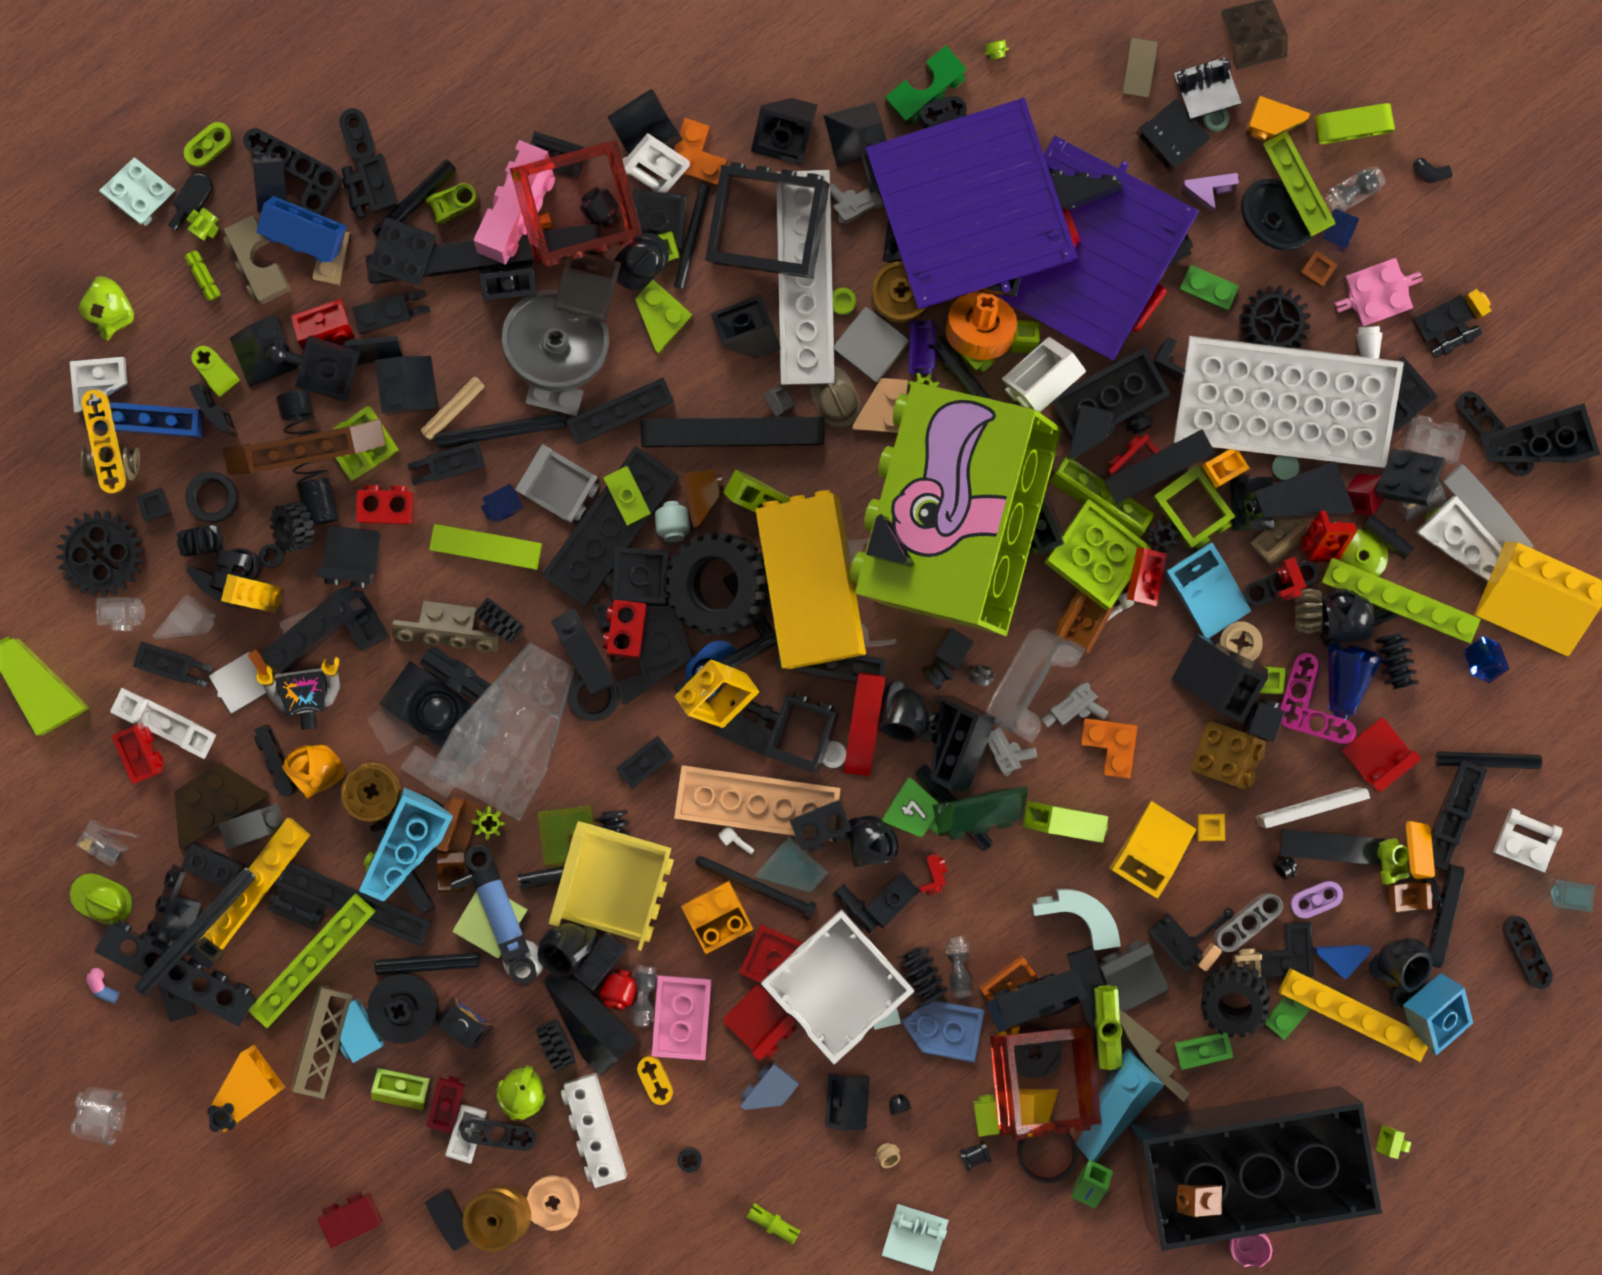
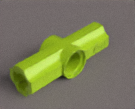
(1109, 1042)

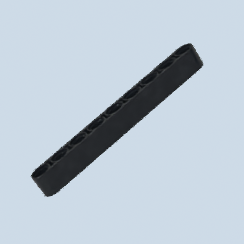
(463, 256)

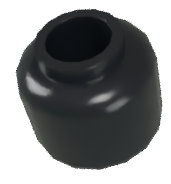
(599, 206)

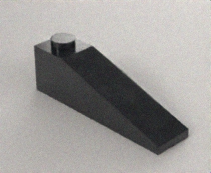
(594, 1027)

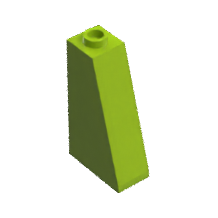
(38, 690)

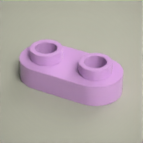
(1316, 900)

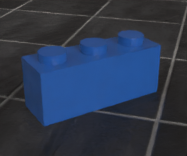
(301, 229)

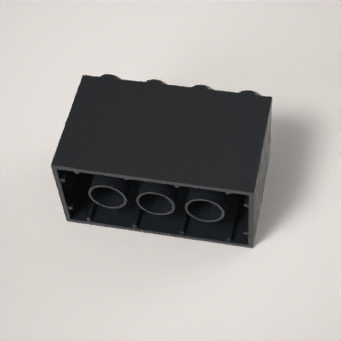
(1277, 1160)

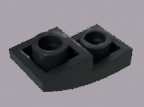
(448, 1218)

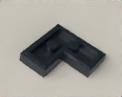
(1297, 952)

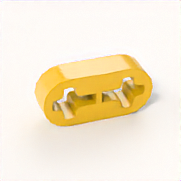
(649, 1083)

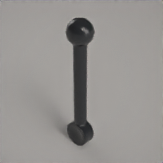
(1227, 913)

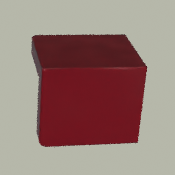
(1363, 494)

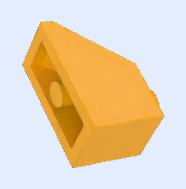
(1273, 118)

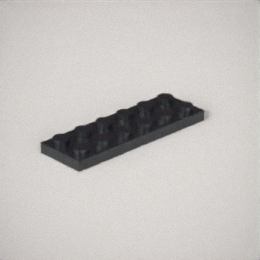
(589, 550)

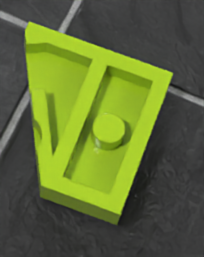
(661, 314)

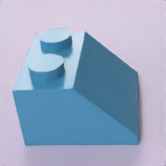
(1439, 1013)

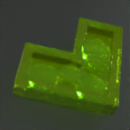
(556, 826)

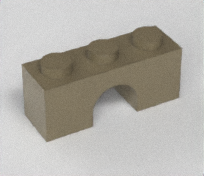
(264, 282)

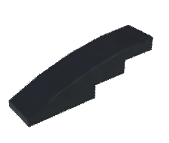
(1159, 466)
(1455, 812)
(1330, 846)
(1091, 978)

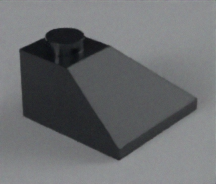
(784, 129)
(853, 131)
(746, 328)
(251, 346)

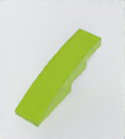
(485, 546)

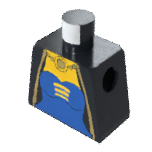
(463, 1024)

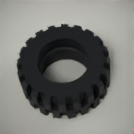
(685, 585)

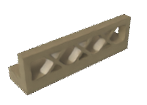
(311, 1036)

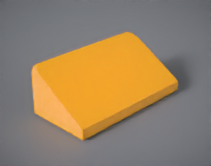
(1420, 850)

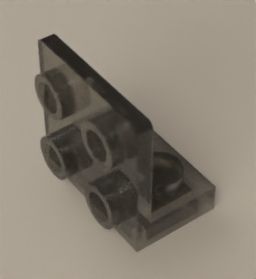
(1255, 33)

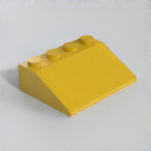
(1540, 598)

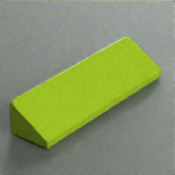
(1083, 485)

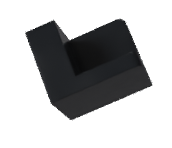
(954, 648)

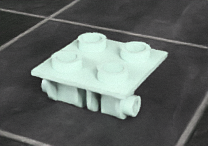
(137, 191)
(915, 1237)

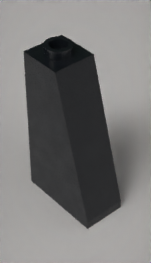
(1301, 497)

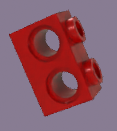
(384, 513)
(632, 629)

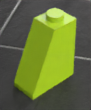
(1065, 821)

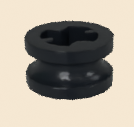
(264, 553)
(692, 1168)

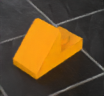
(1224, 467)

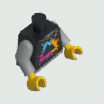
(303, 691)

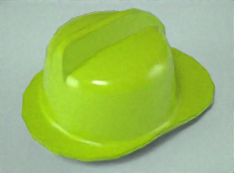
(100, 898)

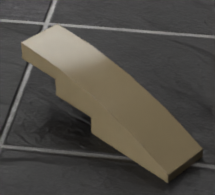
(1146, 1047)

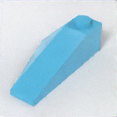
(410, 835)
(1121, 1100)

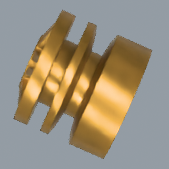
(357, 797)

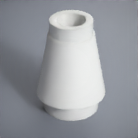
(1369, 341)

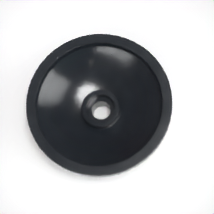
(1273, 216)

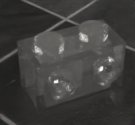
(1434, 439)
(120, 613)

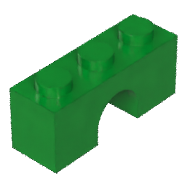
(946, 73)

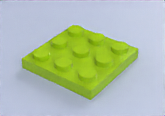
(1096, 555)

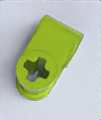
(451, 203)
(217, 372)

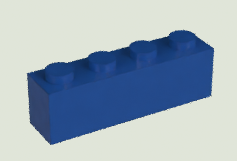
(153, 420)

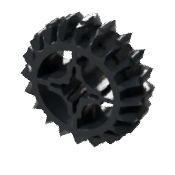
(1263, 320)

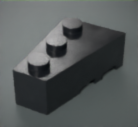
(960, 742)
(1036, 1000)

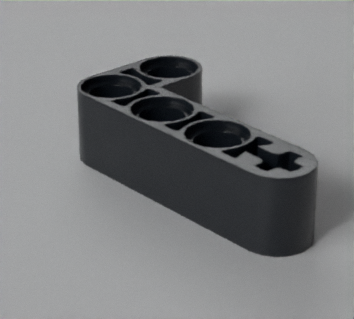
(291, 164)

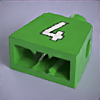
(912, 810)

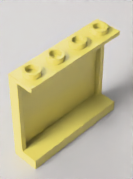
(612, 882)

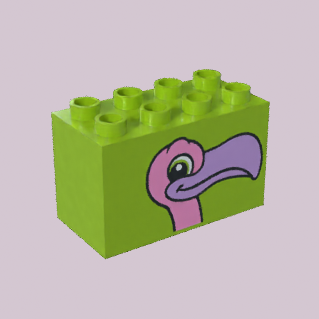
(964, 503)

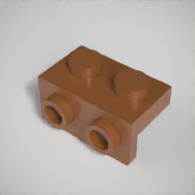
(1082, 621)
(460, 828)

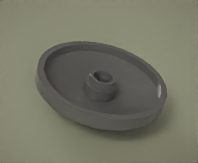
(552, 346)

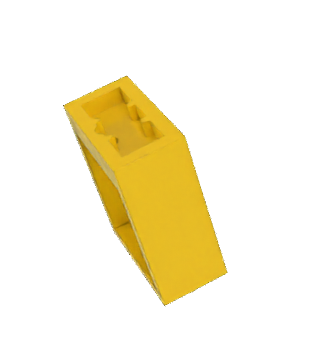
(719, 709)

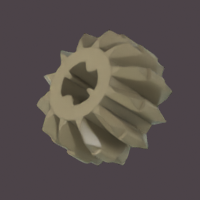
(1308, 611)

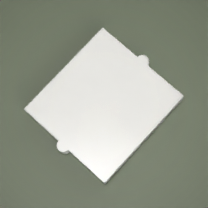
(237, 683)

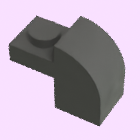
(251, 826)

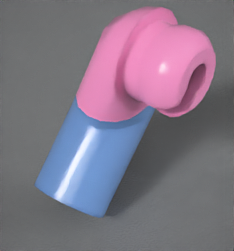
(98, 987)

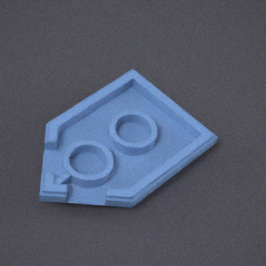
(946, 1029)

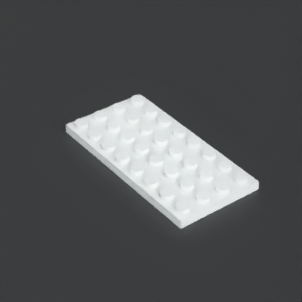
(1289, 401)

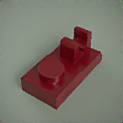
(445, 1104)

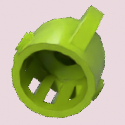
(520, 1093)

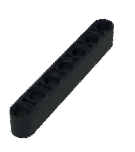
(732, 432)

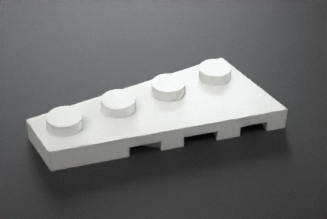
(1462, 537)

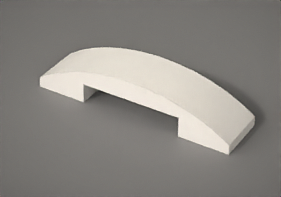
(163, 722)

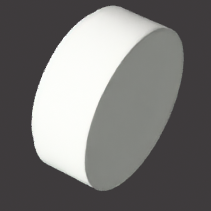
(835, 755)

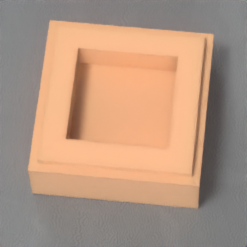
(1210, 955)

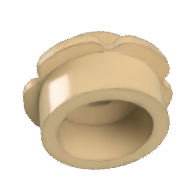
(887, 1155)

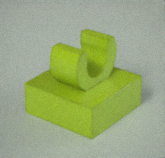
(1392, 1142)

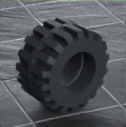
(1231, 1019)

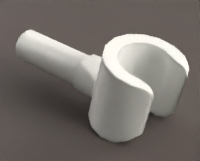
(1124, 604)
(728, 835)

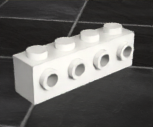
(594, 1130)

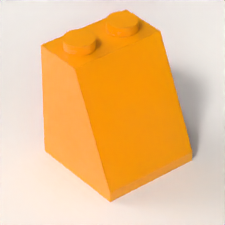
(248, 1084)

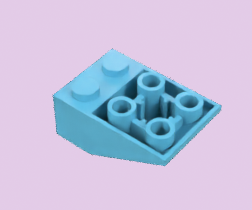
(1208, 590)

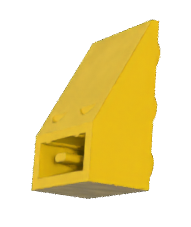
(1153, 849)

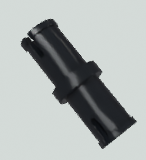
(1388, 537)
(854, 908)

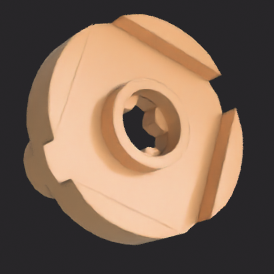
(567, 1208)

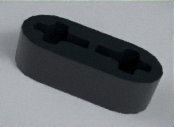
(940, 107)

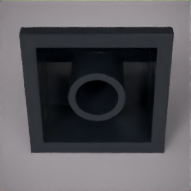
(406, 384)

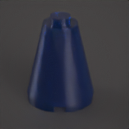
(1349, 677)

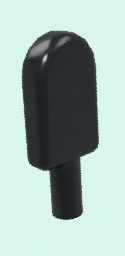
(191, 197)

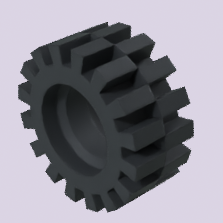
(292, 527)
(499, 620)
(556, 1045)

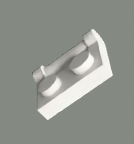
(657, 158)
(1525, 849)

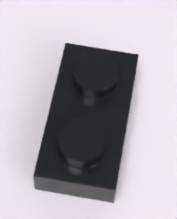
(645, 762)

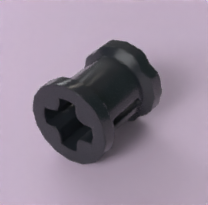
(975, 1155)

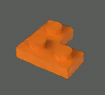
(702, 164)
(1118, 740)

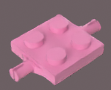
(1378, 292)

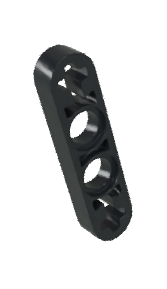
(1497, 425)
(412, 882)
(1445, 914)

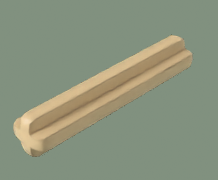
(452, 408)

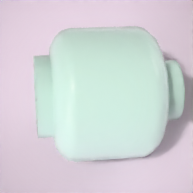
(672, 521)

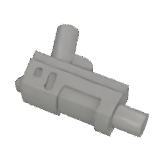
(853, 205)
(1078, 702)
(1007, 755)

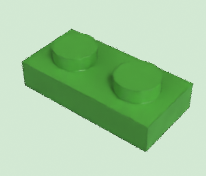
(1209, 288)
(1286, 1016)
(1203, 1050)

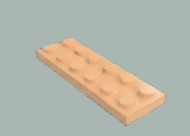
(750, 800)

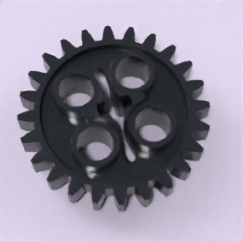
(86, 572)

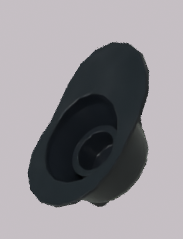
(642, 261)

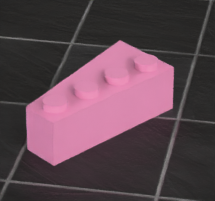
(504, 223)

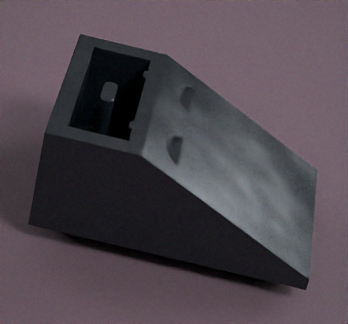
(1220, 677)

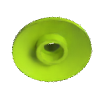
(1367, 542)

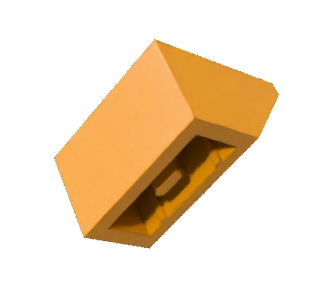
(717, 917)

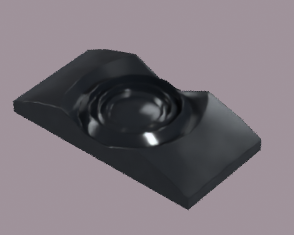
(425, 703)

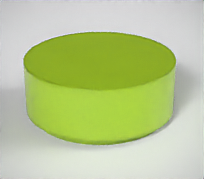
(843, 301)

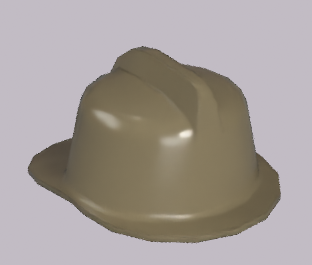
(837, 401)

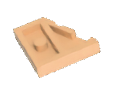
(878, 410)

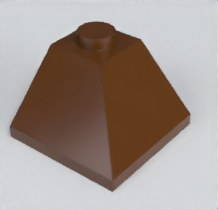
(702, 494)

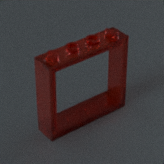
(530, 214)
(1007, 1086)

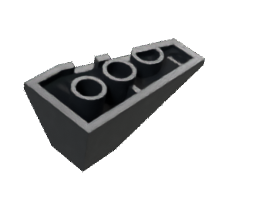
(1554, 438)

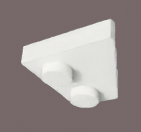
(96, 374)

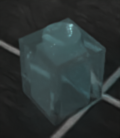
(1573, 895)

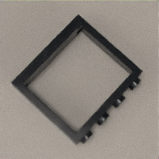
(814, 231)

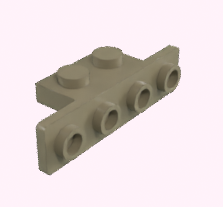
(446, 626)

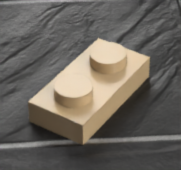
(332, 271)

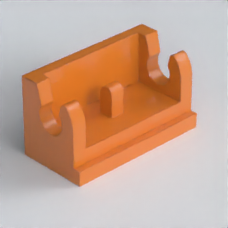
(1009, 977)

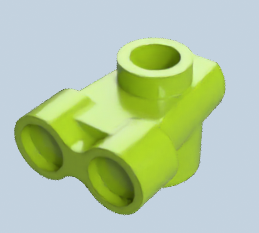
(1393, 861)

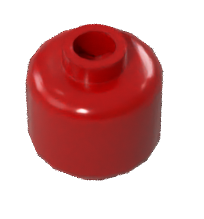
(618, 990)

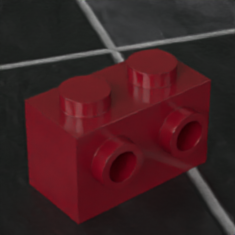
(349, 1219)

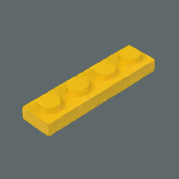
(252, 593)

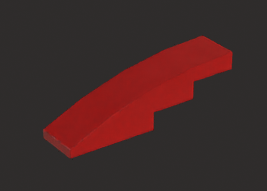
(864, 723)

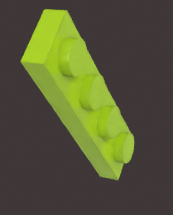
(1299, 183)

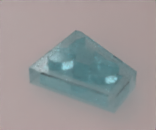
(792, 868)

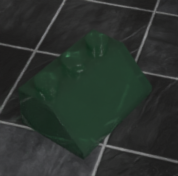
(980, 812)

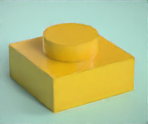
(1478, 303)

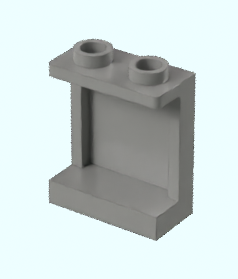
(558, 484)

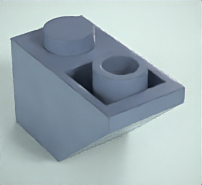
(771, 1090)

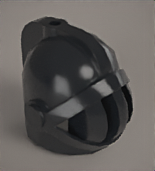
(1347, 616)
(905, 708)
(871, 841)
(566, 944)
(1402, 964)

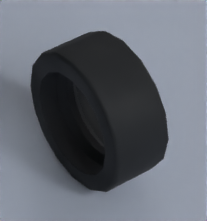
(197, 482)
(587, 715)

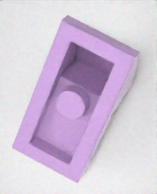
(1202, 188)

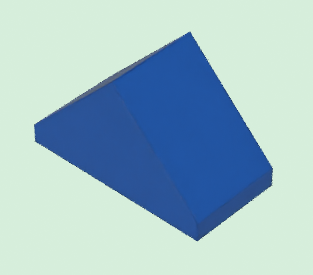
(1343, 958)

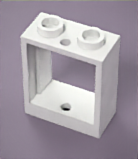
(1043, 375)

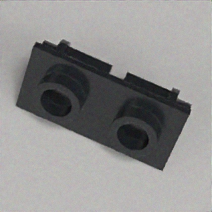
(297, 908)

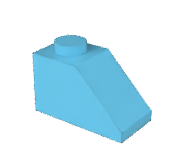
(357, 1035)

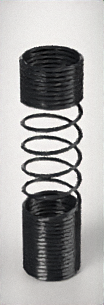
(314, 493)

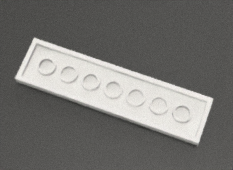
(805, 302)

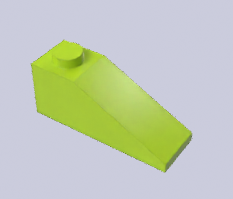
(751, 492)

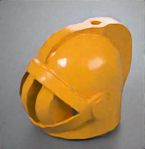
(313, 768)

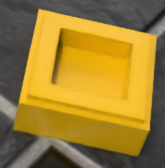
(1210, 827)

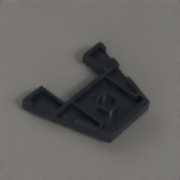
(662, 648)

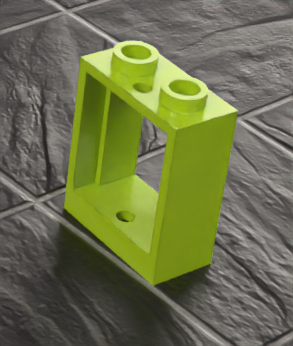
(1202, 538)

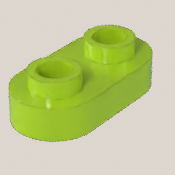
(206, 142)

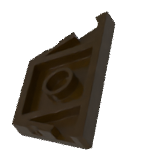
(211, 800)

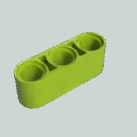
(1354, 123)

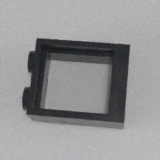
(780, 726)

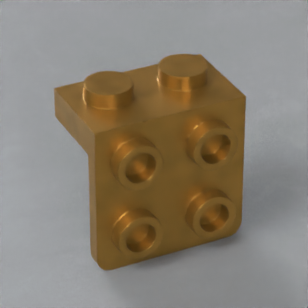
(1229, 755)

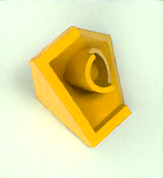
(1036, 1105)

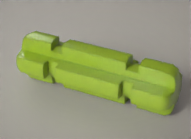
(202, 275)

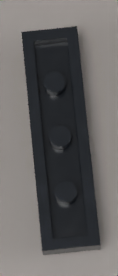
(620, 411)

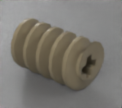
(130, 463)

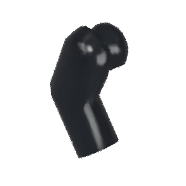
(1429, 173)

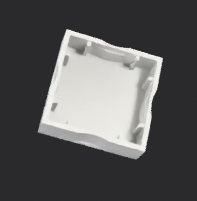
(837, 986)

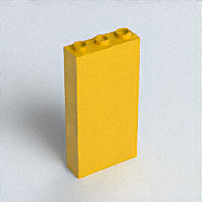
(810, 580)

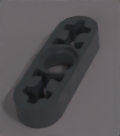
(1529, 972)
(515, 1144)

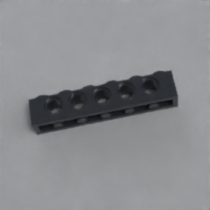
(231, 1011)

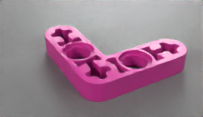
(1306, 715)

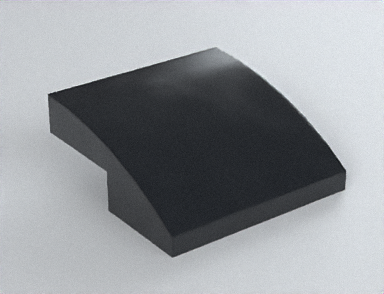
(1412, 396)
(215, 413)
(203, 580)

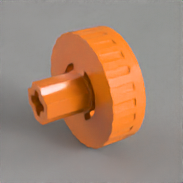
(981, 312)

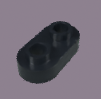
(357, 136)

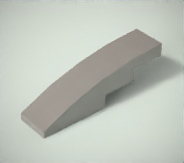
(1484, 507)

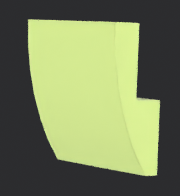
(476, 927)

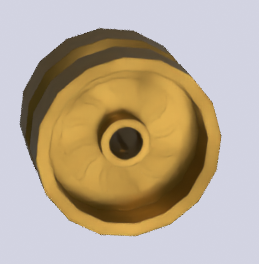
(888, 303)
(496, 1218)

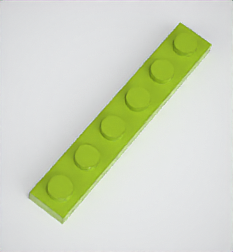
(1402, 601)
(311, 960)

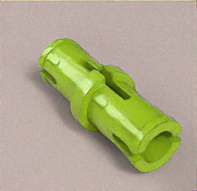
(773, 1224)

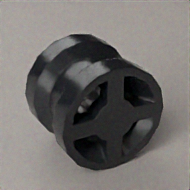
(937, 673)

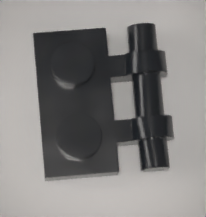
(377, 184)
(1444, 318)
(748, 733)

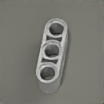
(1260, 917)

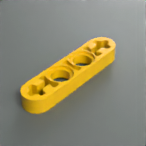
(108, 440)

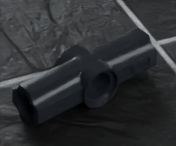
(454, 673)

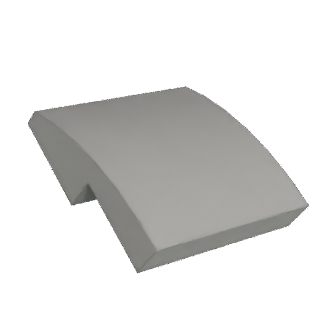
(871, 344)

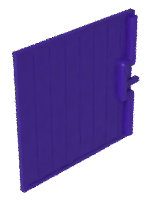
(971, 203)
(1119, 261)

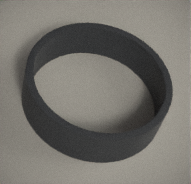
(1052, 1179)

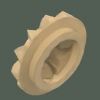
(1251, 635)

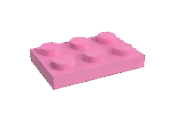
(681, 1017)

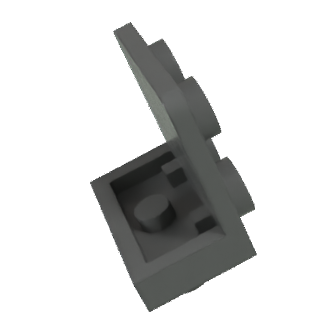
(1134, 974)

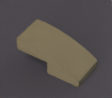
(1139, 67)

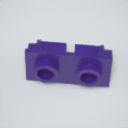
(920, 355)

